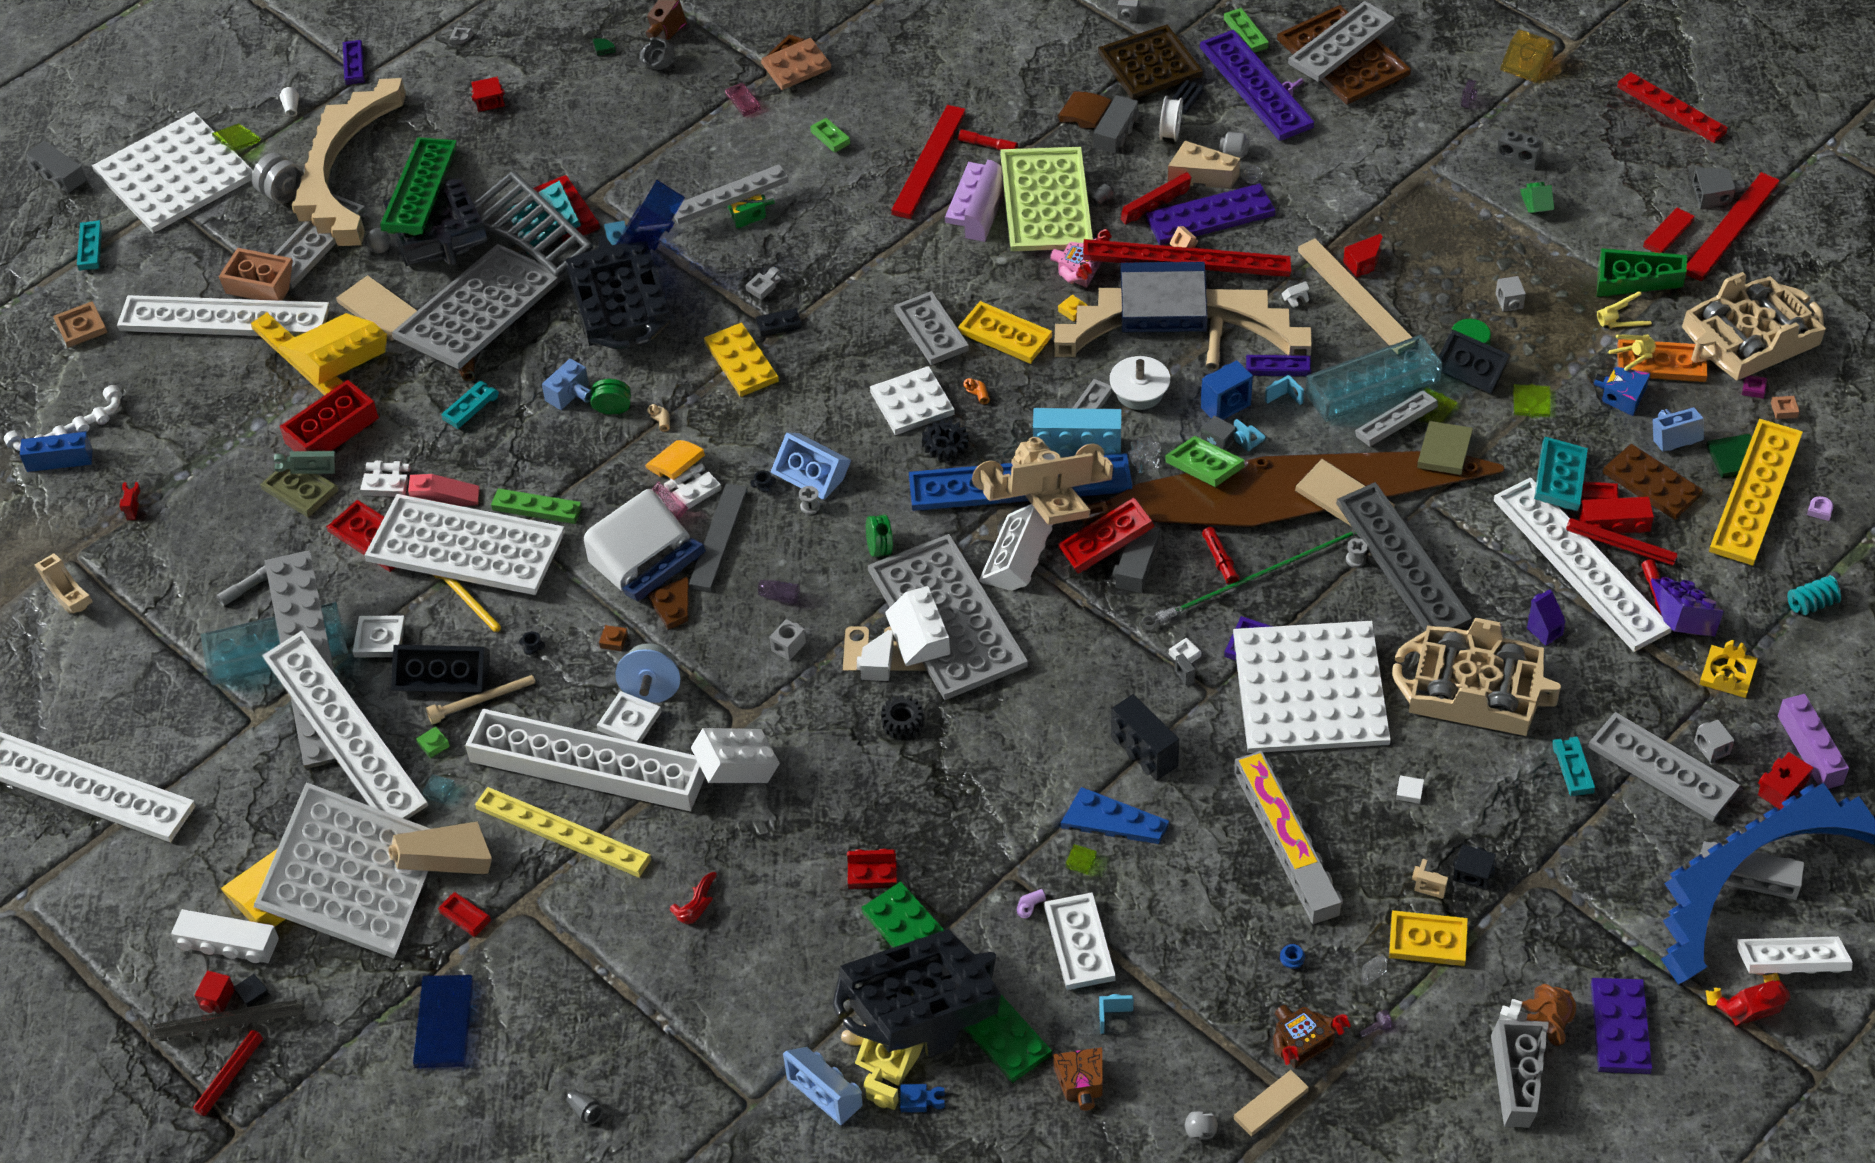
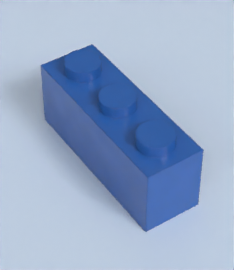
(56, 451)

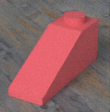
(443, 490)

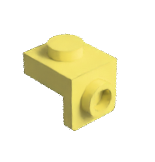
(880, 1093)

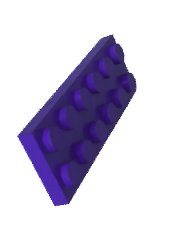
(1211, 213)

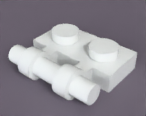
(385, 484)
(697, 490)

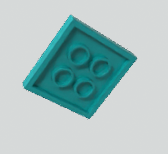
(558, 199)

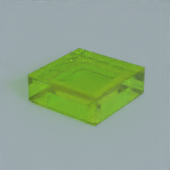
(1081, 859)

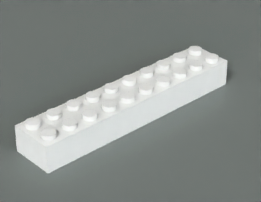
(585, 759)

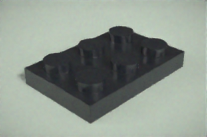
(1473, 361)

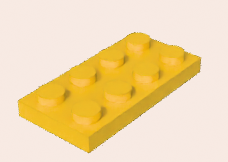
(1005, 332)
(741, 359)

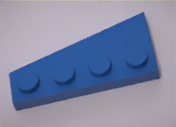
(1102, 814)

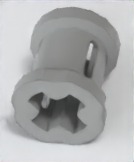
(804, 506)
(1356, 556)

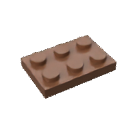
(796, 63)

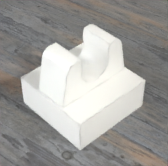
(1296, 291)

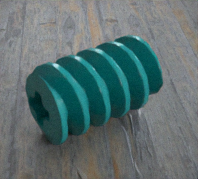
(1814, 595)

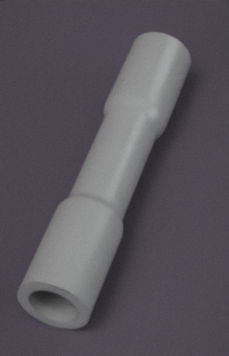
(238, 589)

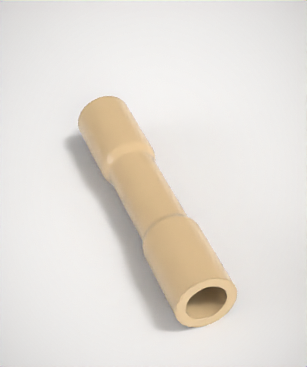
(1213, 353)

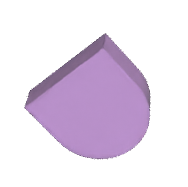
(1820, 508)

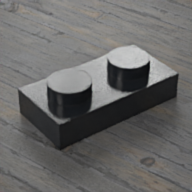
(778, 322)

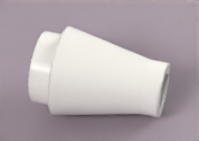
(289, 99)

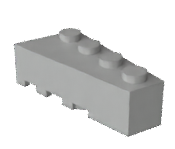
(1519, 1066)

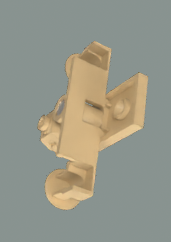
(1036, 476)

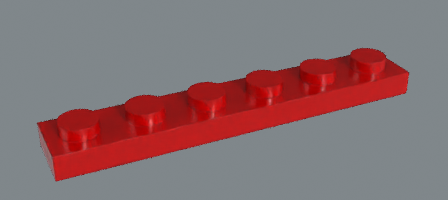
(1672, 107)

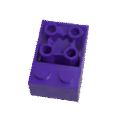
(1686, 607)

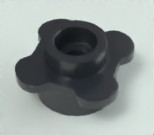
(763, 481)
(527, 640)

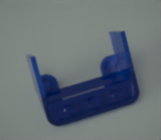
(653, 216)

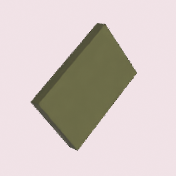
(1445, 447)
(300, 491)

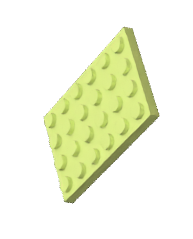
(1045, 198)

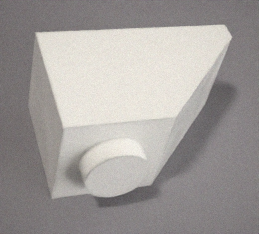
(877, 658)

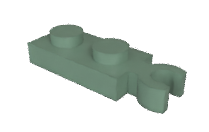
(306, 462)

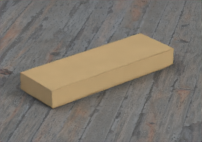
(1271, 1103)

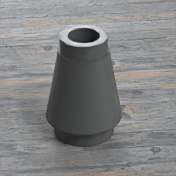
(585, 1107)

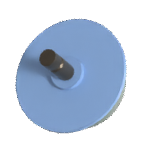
(648, 673)

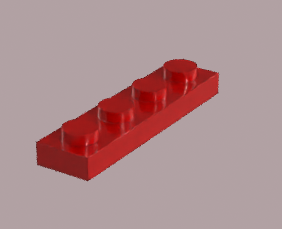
(1155, 198)

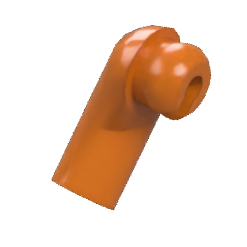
(977, 388)

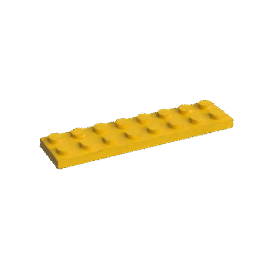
(1755, 492)

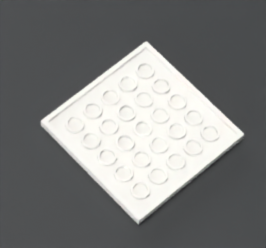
(173, 172)
(1310, 687)
(339, 873)

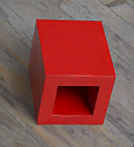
(214, 992)

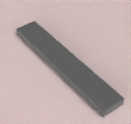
(718, 538)

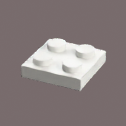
(377, 635)
(629, 718)

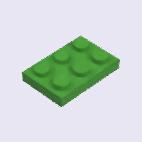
(1204, 461)

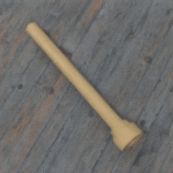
(437, 713)

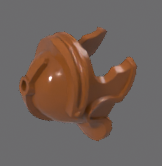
(1553, 1006)

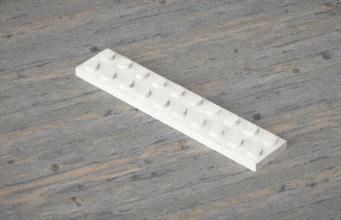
(217, 315)
(1583, 566)
(344, 728)
(92, 788)

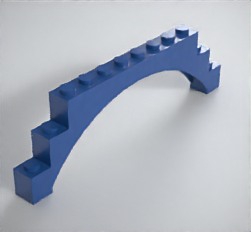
(1701, 883)

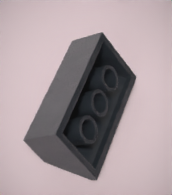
(440, 668)

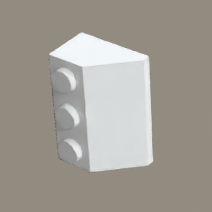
(918, 627)

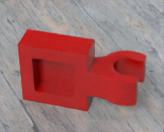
(129, 503)

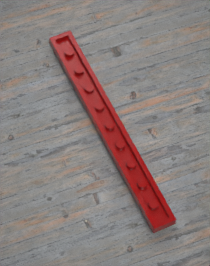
(1214, 259)

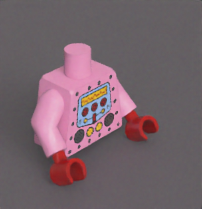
(1071, 262)

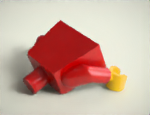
(1752, 1002)

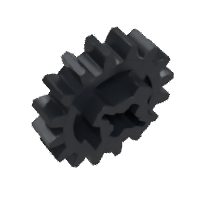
(945, 440)

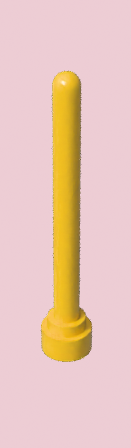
(473, 604)

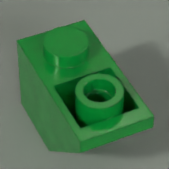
(1538, 197)

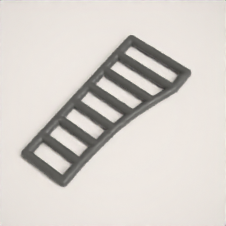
(542, 206)

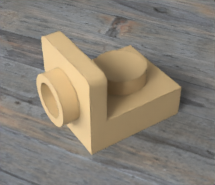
(1428, 882)

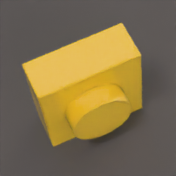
(1069, 307)

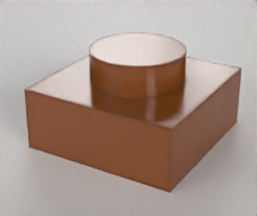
(613, 638)

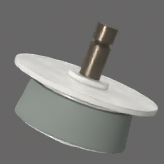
(1139, 382)

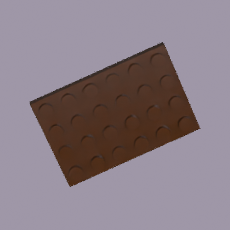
(1360, 74)

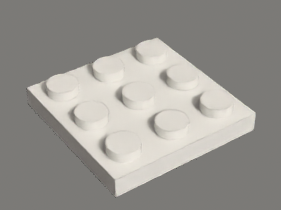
(912, 400)

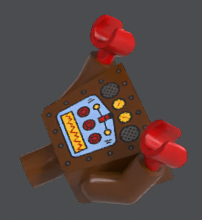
(1304, 1034)

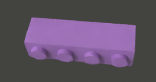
(1813, 741)

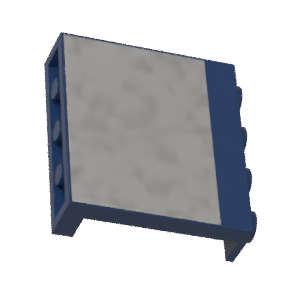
(1163, 297)

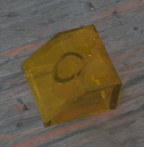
(1528, 55)

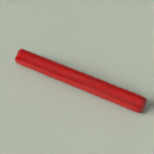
(1621, 541)

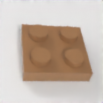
(80, 324)

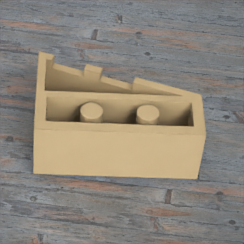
(1205, 166)

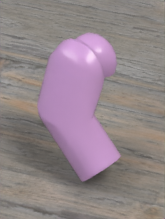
(1028, 901)

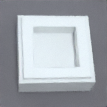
(1187, 648)
(1409, 789)

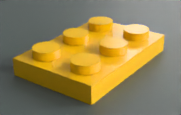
(1428, 938)

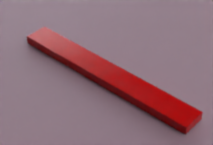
(928, 162)
(1731, 226)

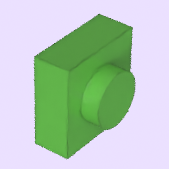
(432, 742)

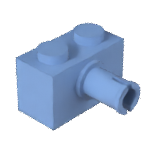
(566, 384)
(1677, 429)

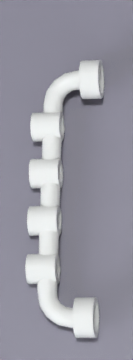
(111, 394)

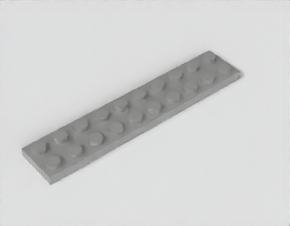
(296, 610)

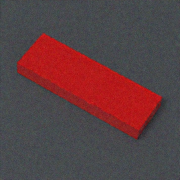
(1669, 231)

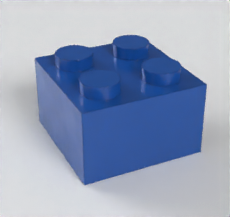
(1226, 391)

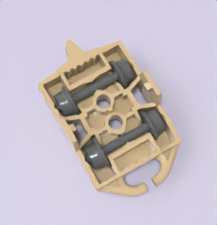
(1740, 328)
(1482, 673)

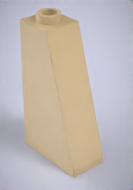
(442, 849)

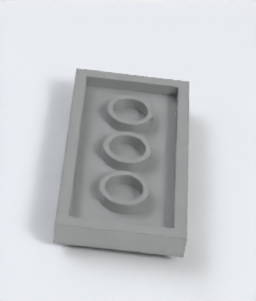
(931, 328)

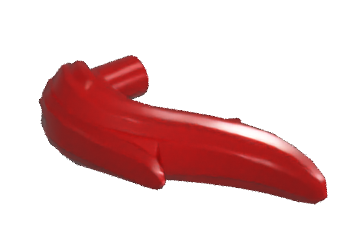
(692, 911)

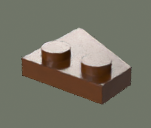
(671, 603)

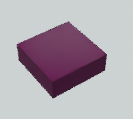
(1754, 386)

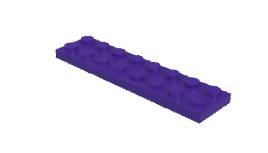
(1256, 85)

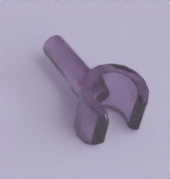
(1384, 1023)

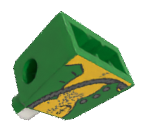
(750, 209)

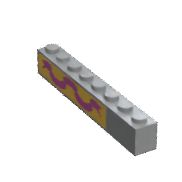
(1288, 837)

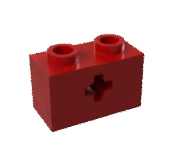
(1785, 780)

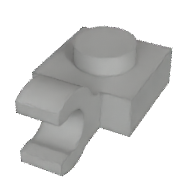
(762, 285)

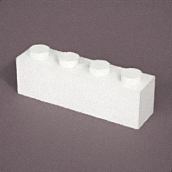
(224, 936)

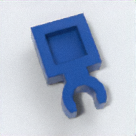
(916, 1098)

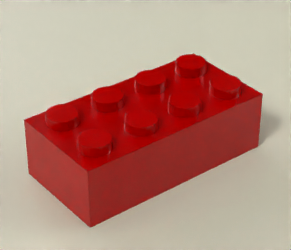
(330, 420)

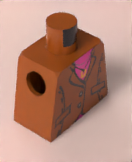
(1080, 1075)

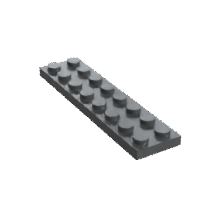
(1402, 559)

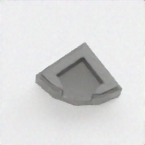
(460, 35)

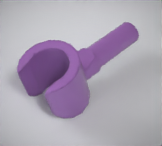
(1291, 86)

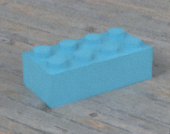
(1070, 429)

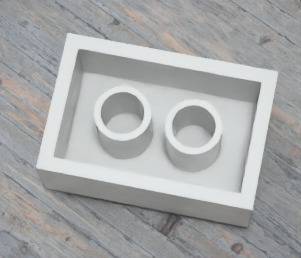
(735, 755)

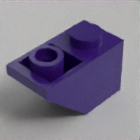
(1546, 618)

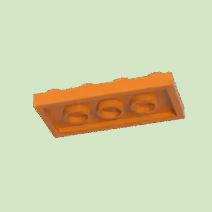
(1668, 361)

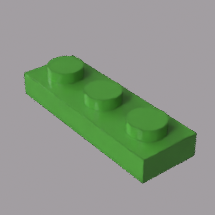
(1246, 29)

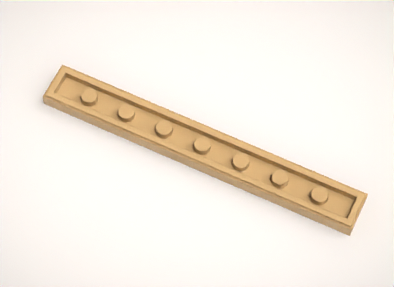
(1353, 292)

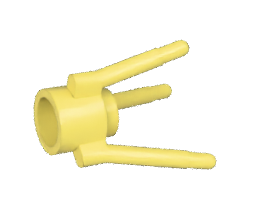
(1610, 314)
(1643, 346)

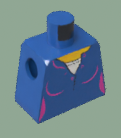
(1623, 388)

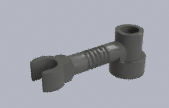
(1100, 195)

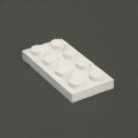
(1079, 941)
(1794, 955)

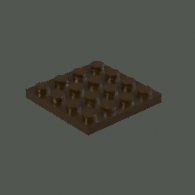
(1150, 62)

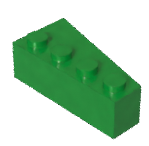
(1638, 271)

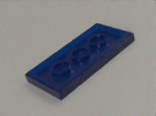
(443, 1021)

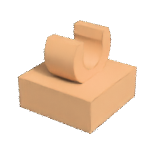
(1183, 238)

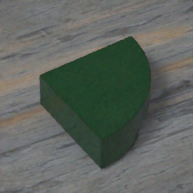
(603, 46)

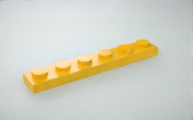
(275, 335)

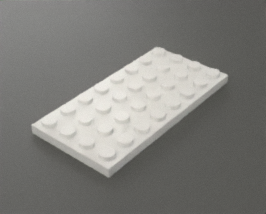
(465, 544)

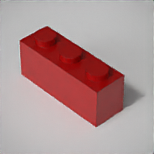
(1618, 514)

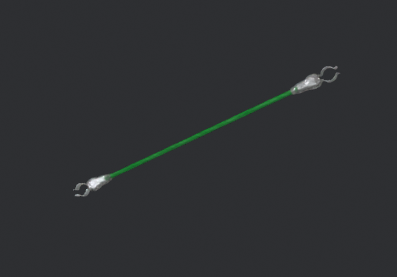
(1164, 615)

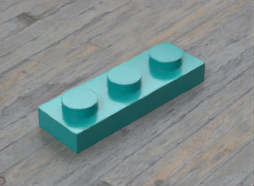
(89, 245)

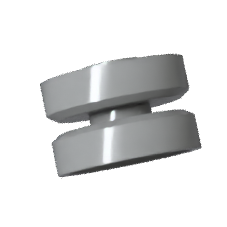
(277, 178)

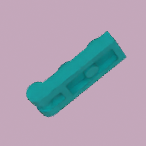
(469, 404)
(1574, 766)

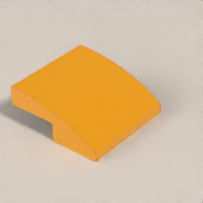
(675, 459)

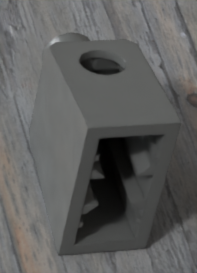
(1715, 187)

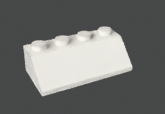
(1016, 549)

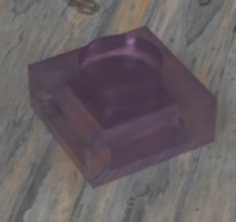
(1469, 93)

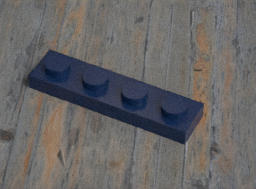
(664, 569)

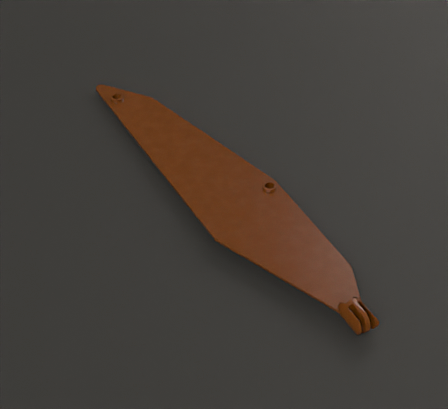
(1267, 486)

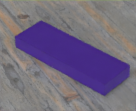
(353, 62)
(1278, 365)

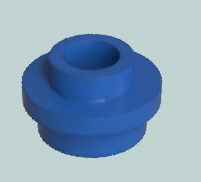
(1292, 950)

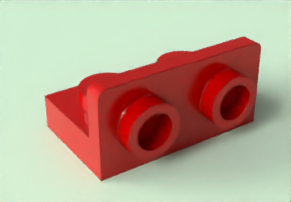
(872, 869)

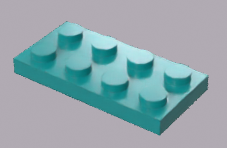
(1560, 473)

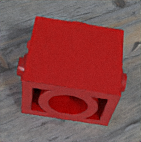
(488, 94)

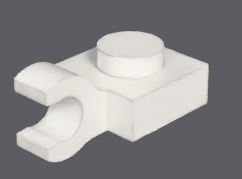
(1513, 1012)

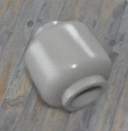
(1235, 144)

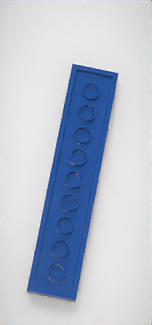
(956, 489)

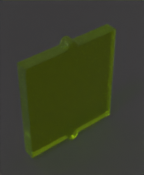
(236, 137)
(1531, 400)
(1445, 406)

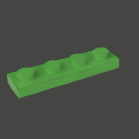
(536, 506)

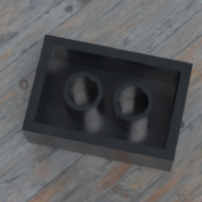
(1144, 737)

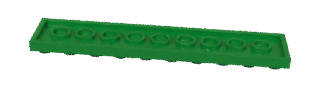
(418, 186)
(1003, 1036)

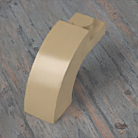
(62, 584)

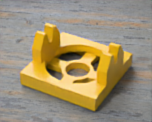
(1720, 681)

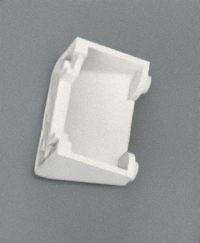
(632, 537)

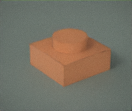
(1785, 407)

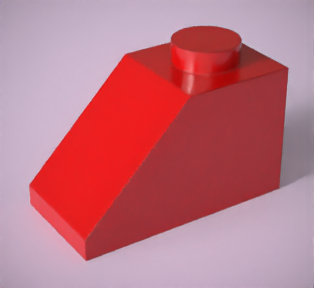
(1363, 255)

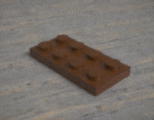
(1652, 479)

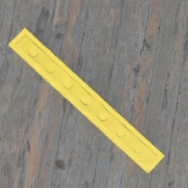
(563, 832)

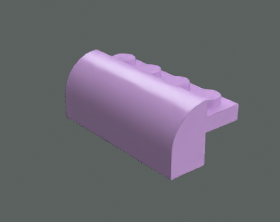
(977, 199)

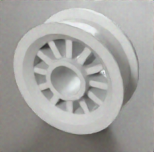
(1171, 118)

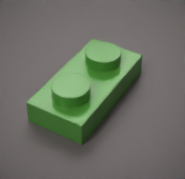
(830, 135)

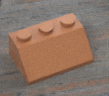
(257, 275)

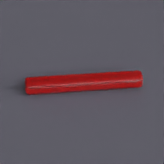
(228, 1073)

